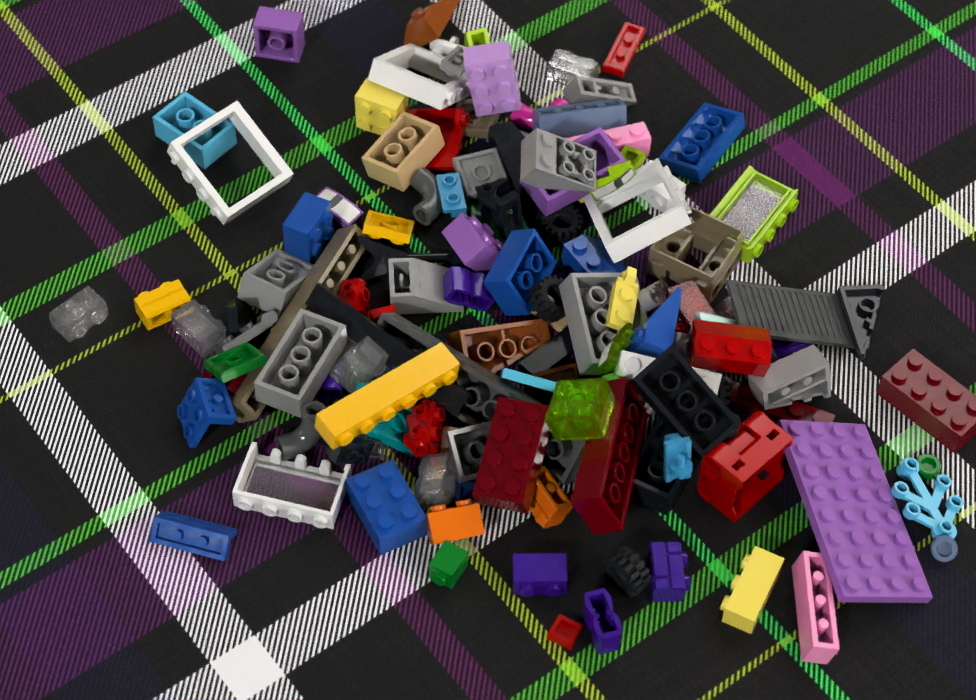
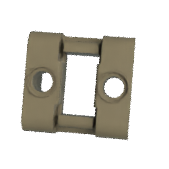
(706, 235)

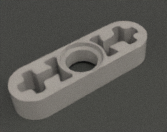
(653, 295)

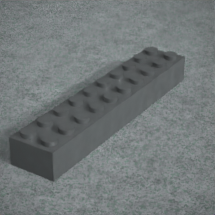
(560, 456)

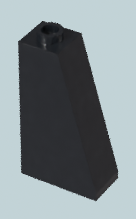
(508, 143)

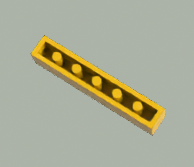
(387, 396)

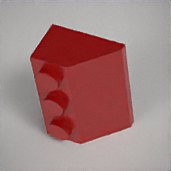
(730, 348)

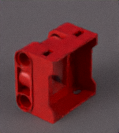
(731, 469)

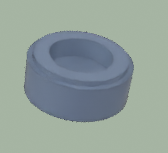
(944, 548)

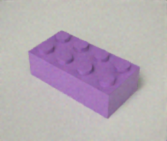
(606, 155)

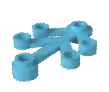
(939, 525)

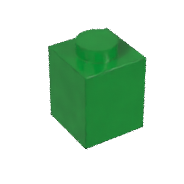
(448, 565)

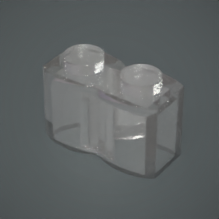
(436, 480)

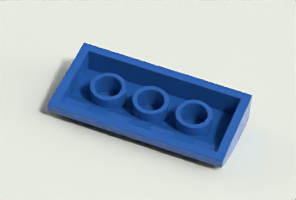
(703, 141)

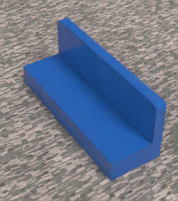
(192, 535)

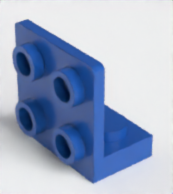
(203, 405)

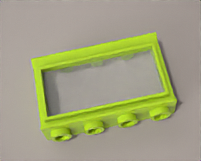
(758, 208)

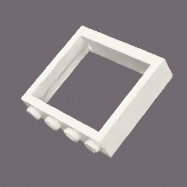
(391, 72)
(258, 143)
(649, 231)

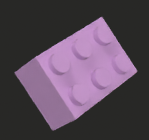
(492, 78)

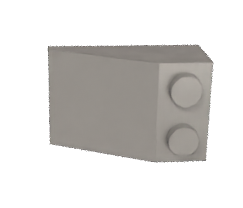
(273, 281)

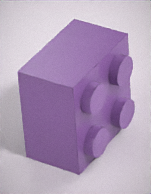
(279, 34)
(473, 242)

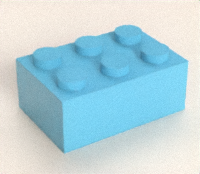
(185, 114)

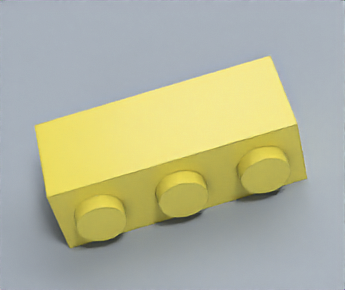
(751, 589)

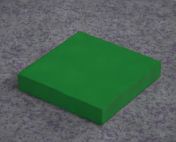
(235, 362)

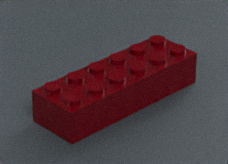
(611, 462)

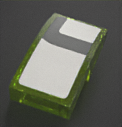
(610, 354)

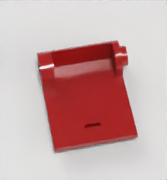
(452, 127)

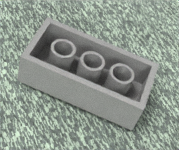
(300, 362)

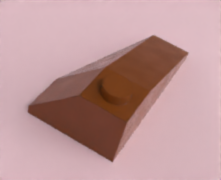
(429, 22)
(500, 344)

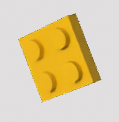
(390, 227)

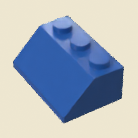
(589, 255)

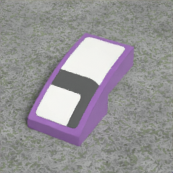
(343, 210)

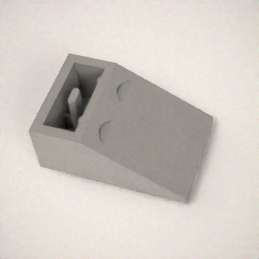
(557, 163)
(418, 287)

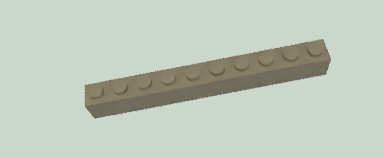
(330, 269)

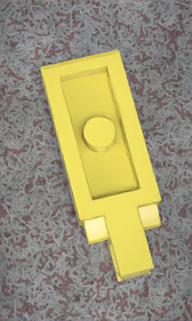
(623, 300)

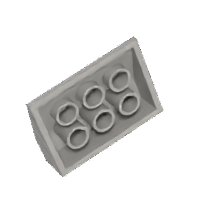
(586, 309)

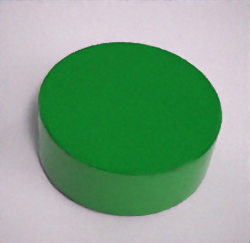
(928, 466)

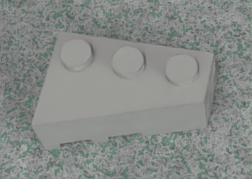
(793, 378)

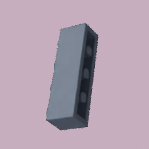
(580, 118)

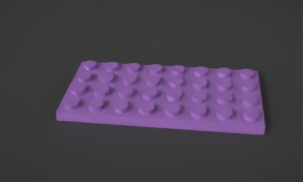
(854, 514)

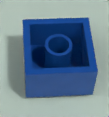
(308, 227)

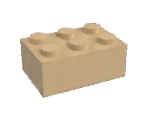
(403, 150)

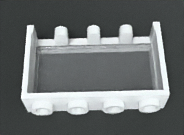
(290, 488)

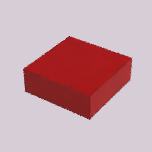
(565, 631)

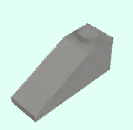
(590, 89)

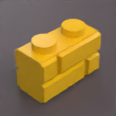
(157, 305)

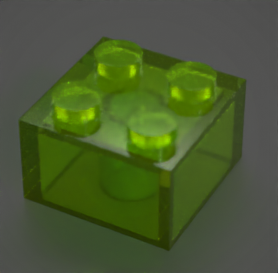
(580, 409)

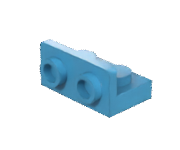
(451, 194)

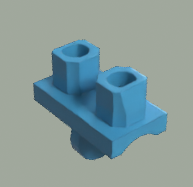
(677, 457)

